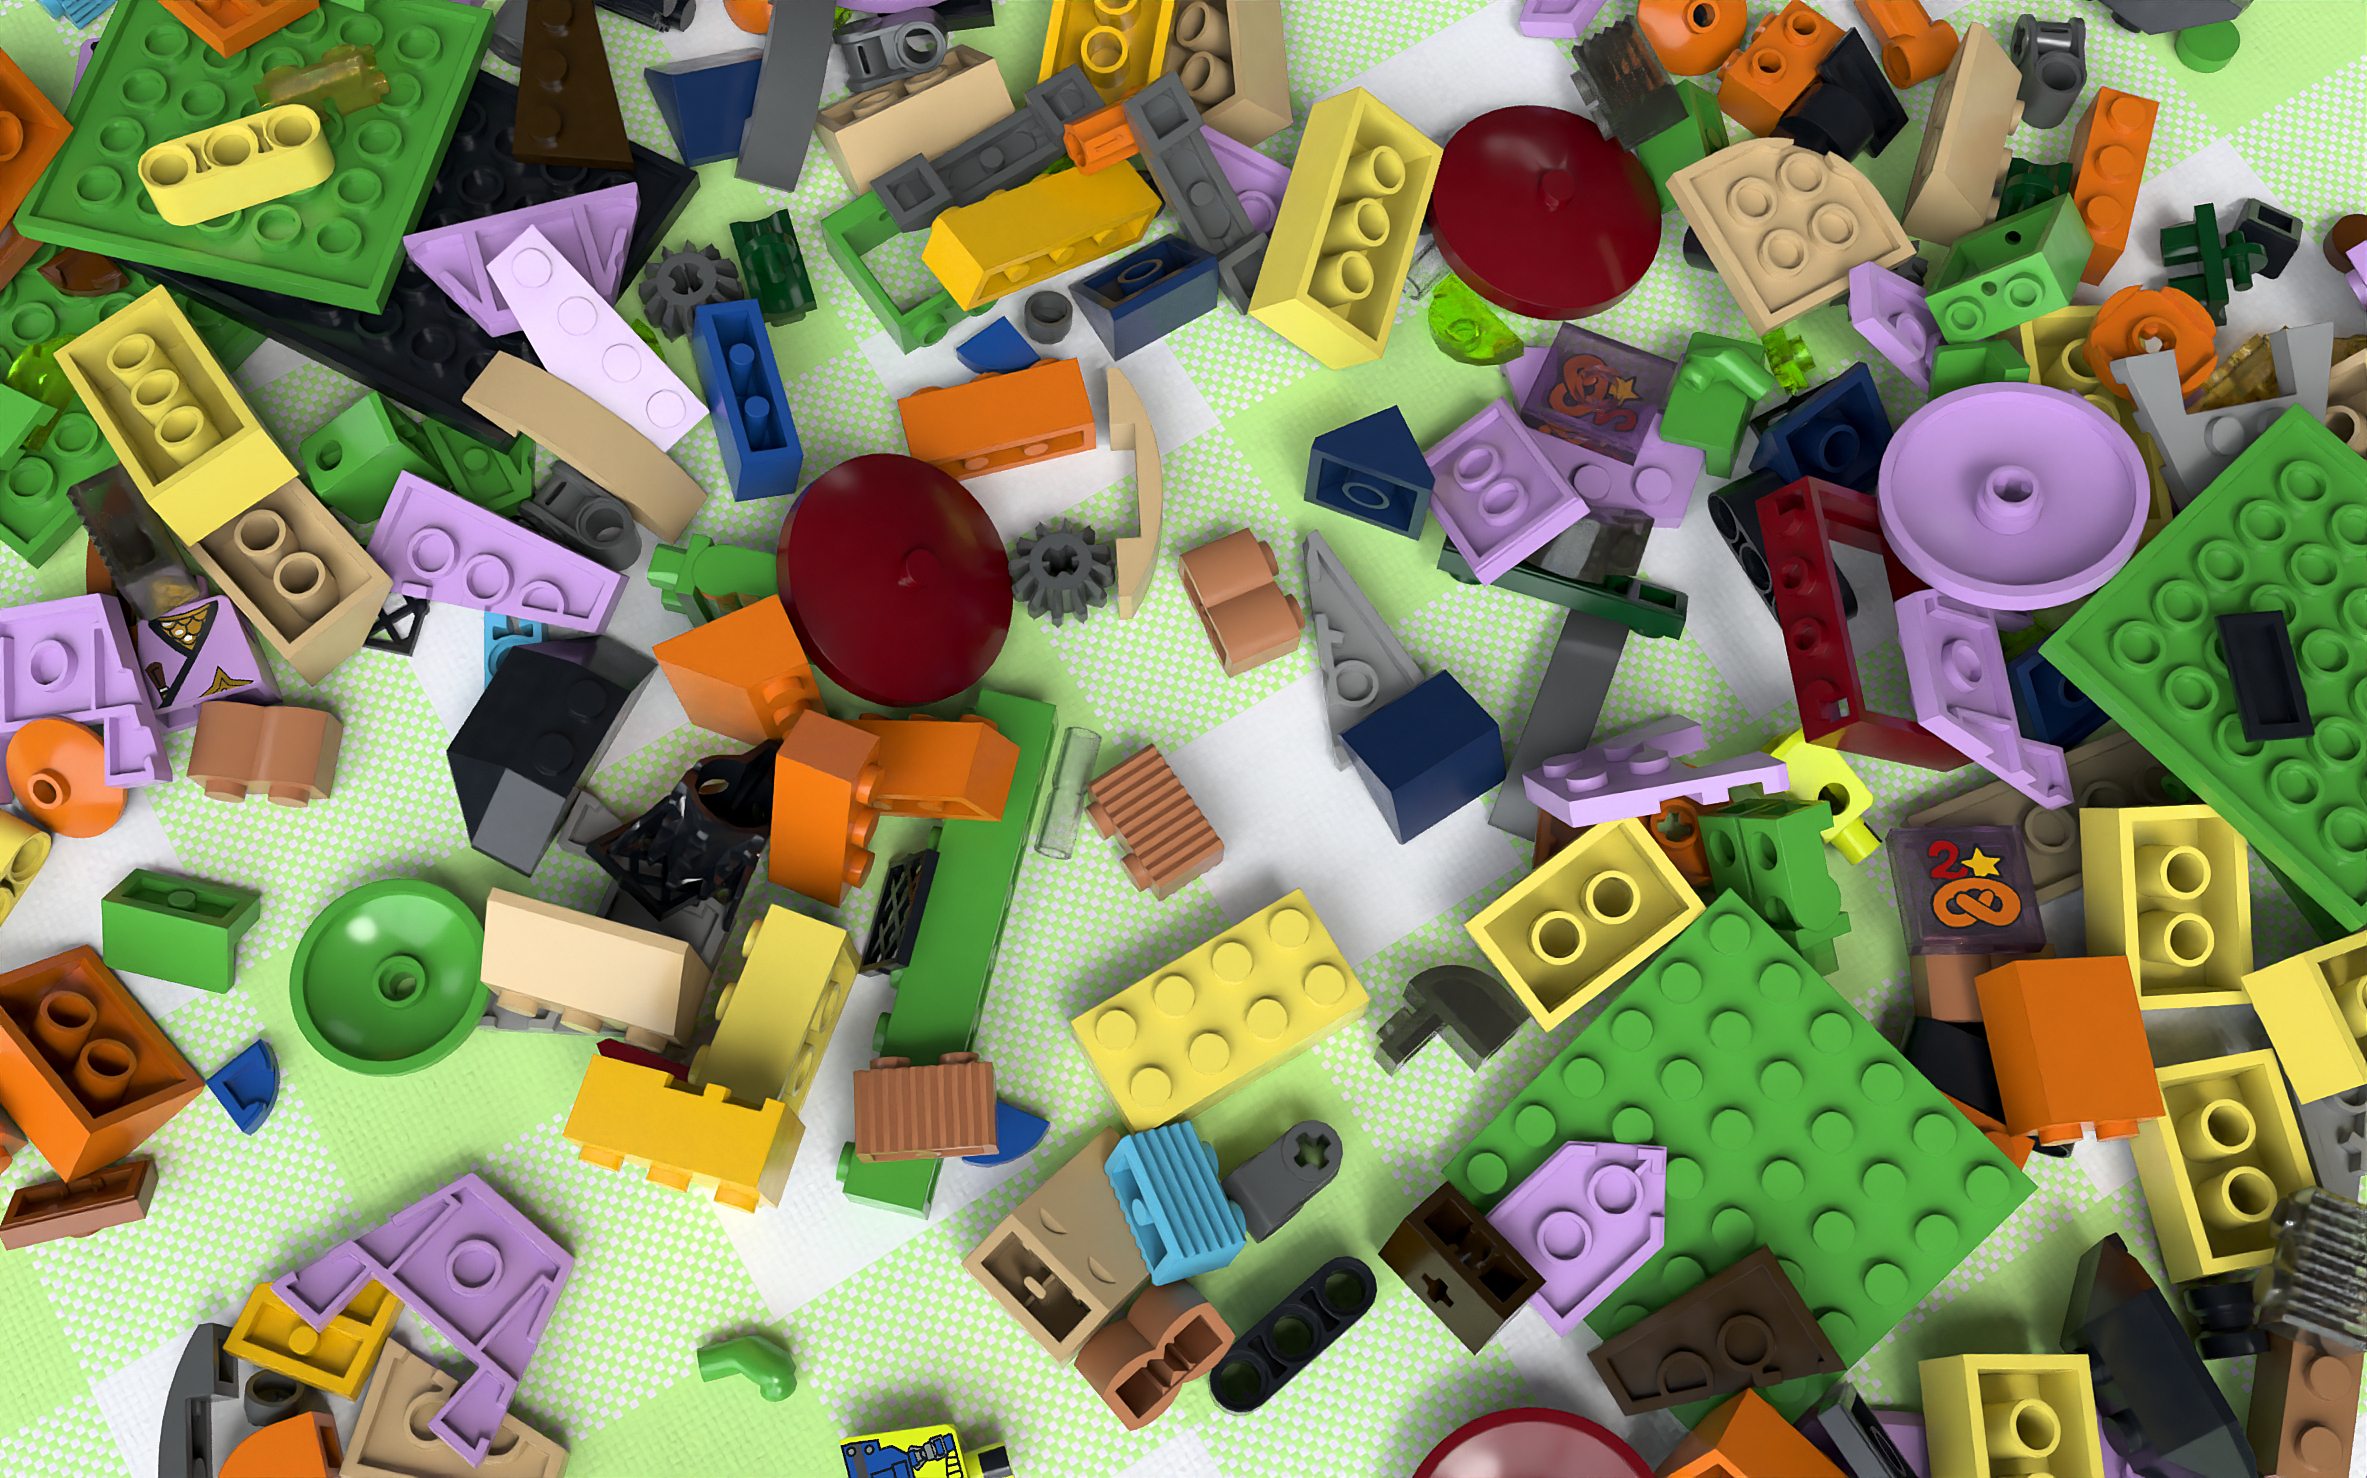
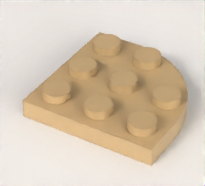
(1786, 226)

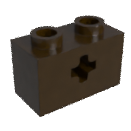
(1461, 1267)

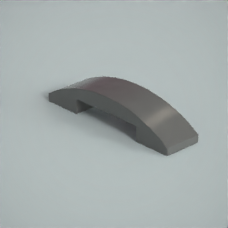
(787, 93)
(992, 159)
(1194, 184)
(1562, 711)
(202, 1377)

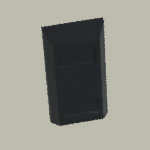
(1855, 70)
(2264, 676)

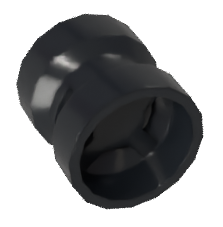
(2226, 1321)

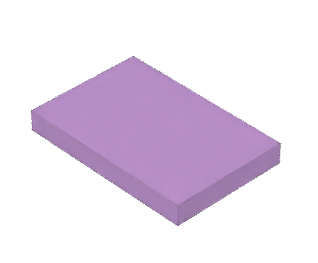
(1499, 491)

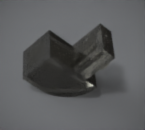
(1597, 544)
(1461, 1006)

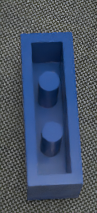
(746, 400)

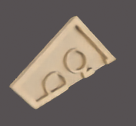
(397, 1442)

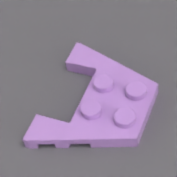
(1657, 482)
(79, 665)
(1965, 691)
(1638, 771)
(470, 1274)

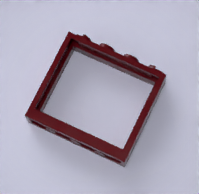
(1817, 640)

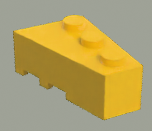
(684, 1133)

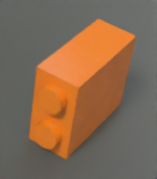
(2069, 1048)

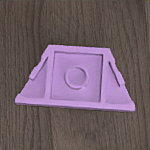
(586, 229)

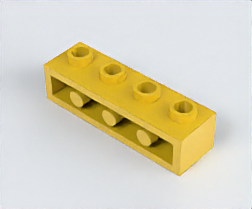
(1037, 231)

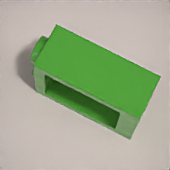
(861, 228)
(2004, 283)

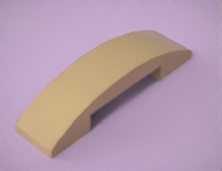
(1132, 430)
(590, 440)

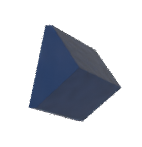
(707, 102)
(1148, 294)
(1831, 435)
(1372, 474)
(2048, 703)
(1426, 754)

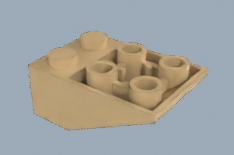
(1063, 1256)

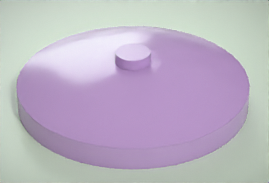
(2012, 495)

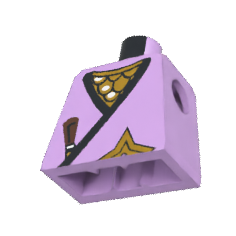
(201, 656)

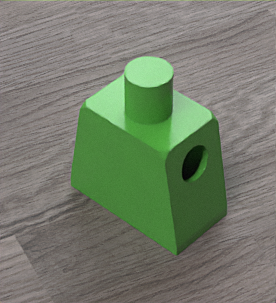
(361, 455)

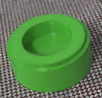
(2208, 46)

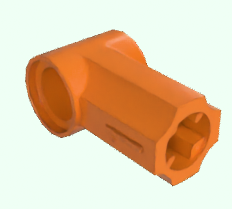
(1910, 41)
(1101, 137)

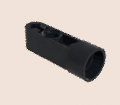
(1820, 121)

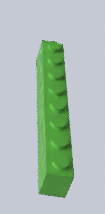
(956, 944)

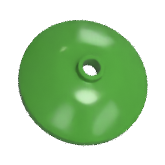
(358, 956)

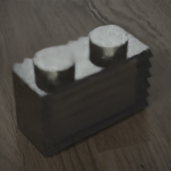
(1628, 83)
(133, 543)
(2317, 1273)

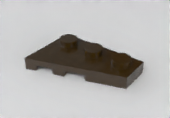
(567, 92)
(1717, 1339)

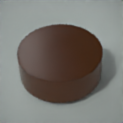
(2342, 237)

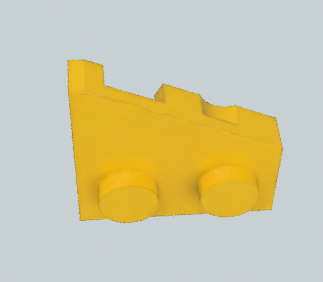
(332, 1361)

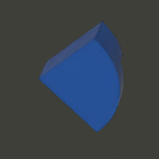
(997, 350)
(248, 1086)
(1017, 1136)

